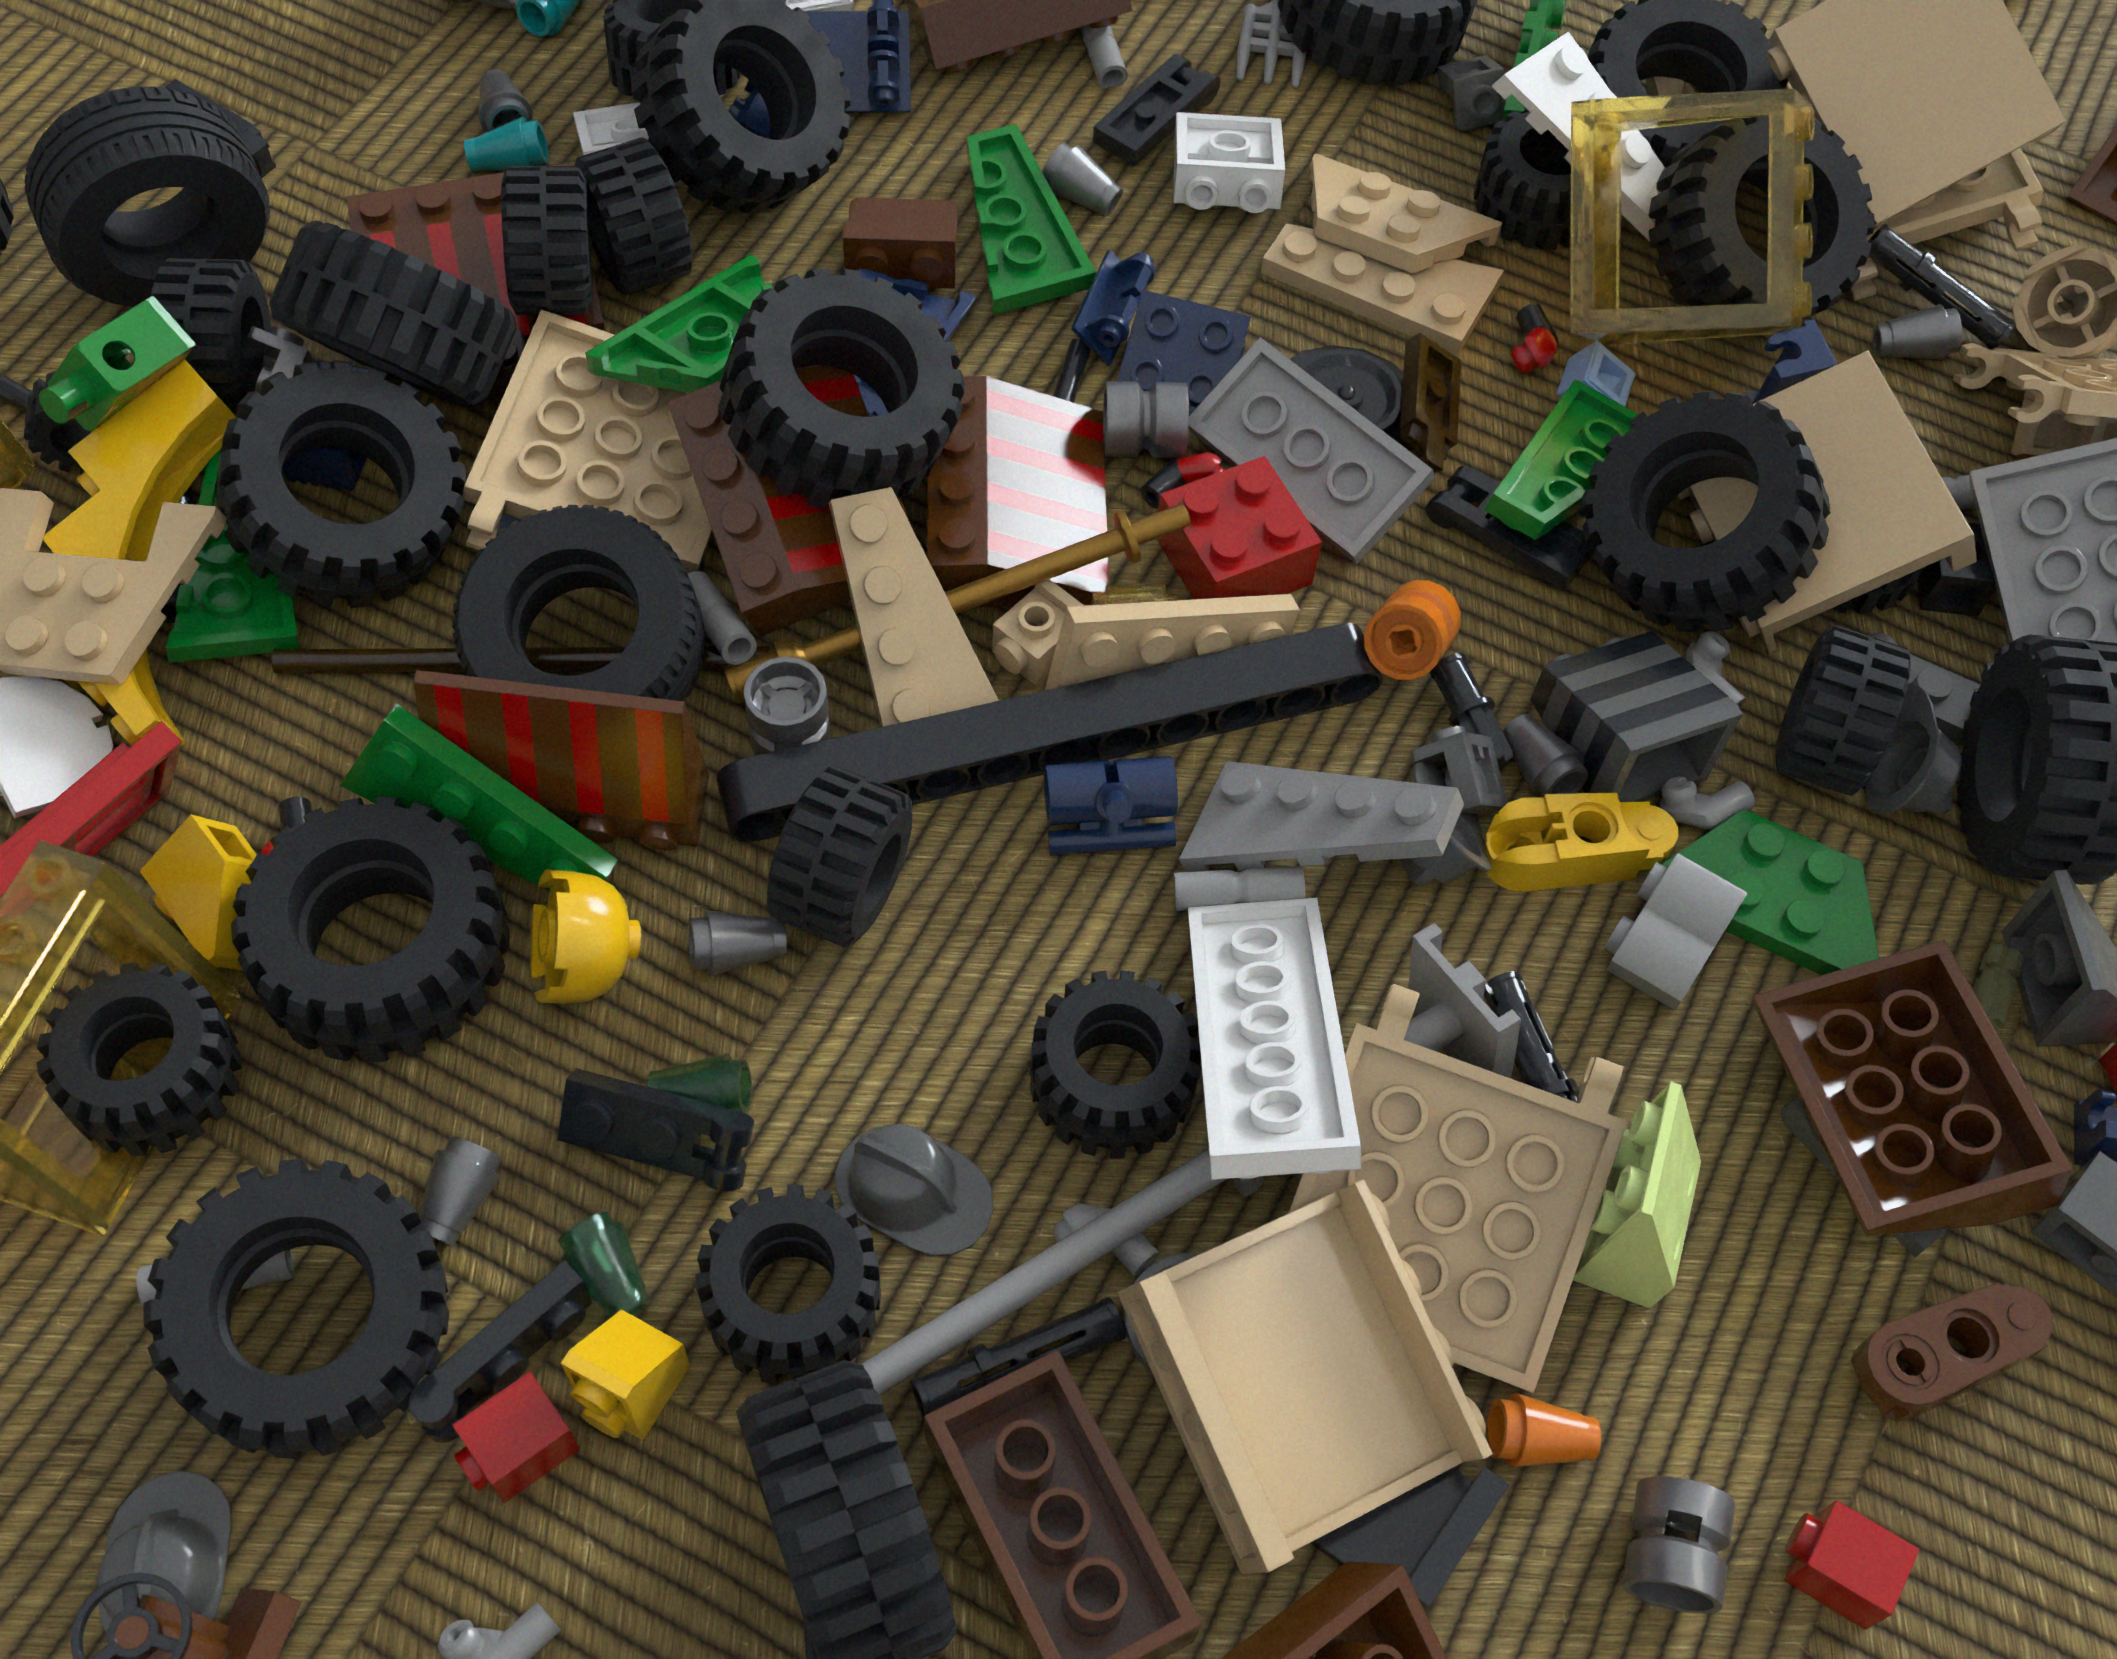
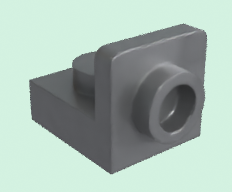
(1472, 91)
(281, 346)
(1470, 767)

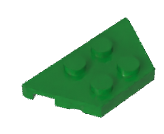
(686, 339)
(1799, 896)

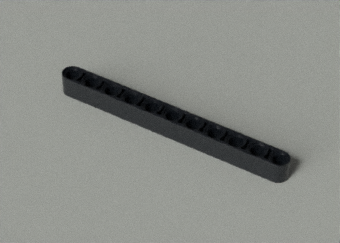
(1063, 725)

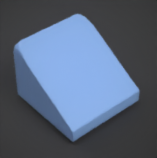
(1599, 370)

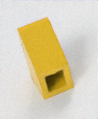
(198, 881)
(625, 1374)

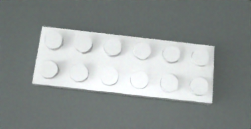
(1270, 1042)

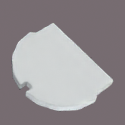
(45, 741)

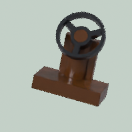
(166, 1631)

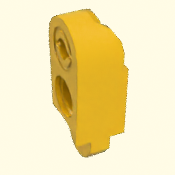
(1552, 855)

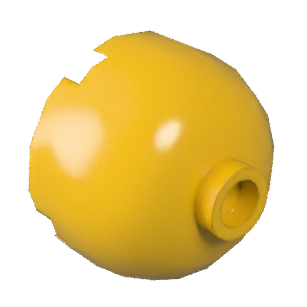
(580, 937)

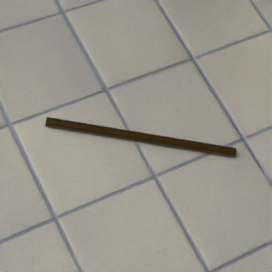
(446, 660)

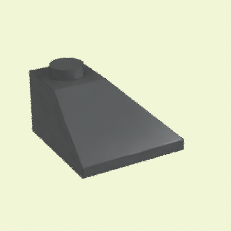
(2067, 966)

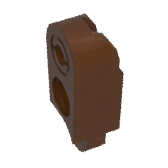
(1993, 1324)

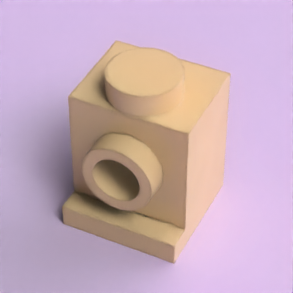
(1030, 631)

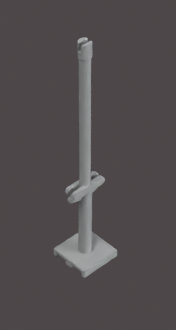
(1447, 1016)

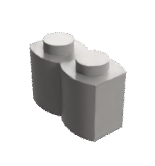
(1674, 931)

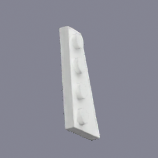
(1547, 87)

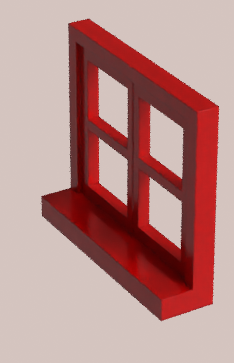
(99, 803)

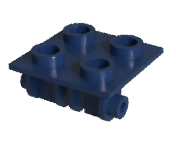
(872, 53)
(1182, 345)

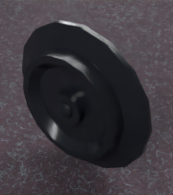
(1361, 380)

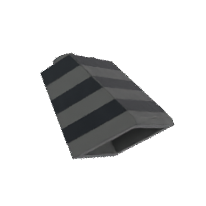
(1635, 715)

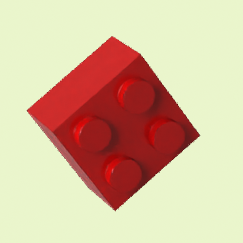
(1241, 536)

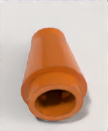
(1540, 1433)

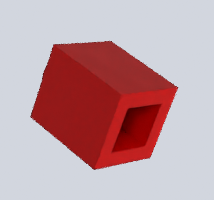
(513, 1439)
(1849, 1563)

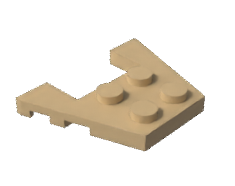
(84, 612)

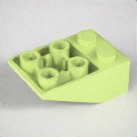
(1645, 1204)

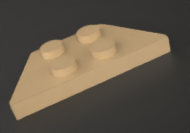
(1389, 219)

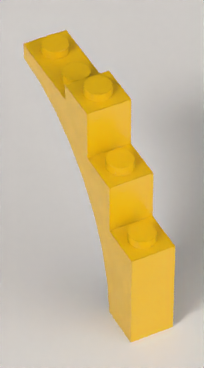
(131, 467)

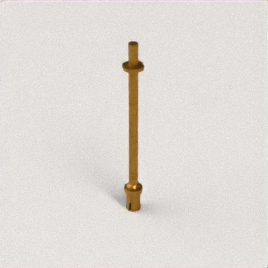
(1124, 538)

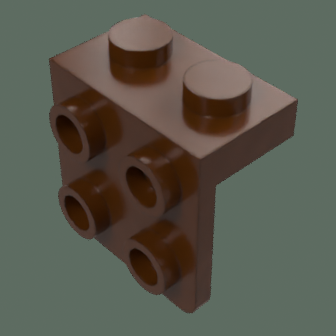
(903, 239)

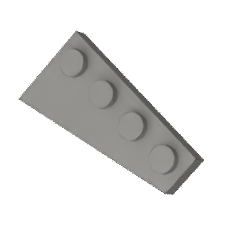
(1314, 815)

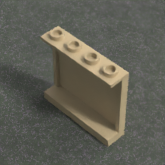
(1916, 89)
(1881, 486)
(1304, 1375)

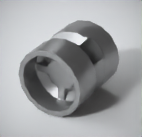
(1145, 419)
(786, 705)
(1679, 1544)

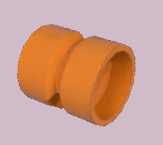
(1412, 630)

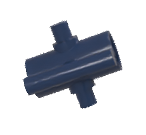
(1111, 804)

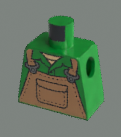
(99, 379)

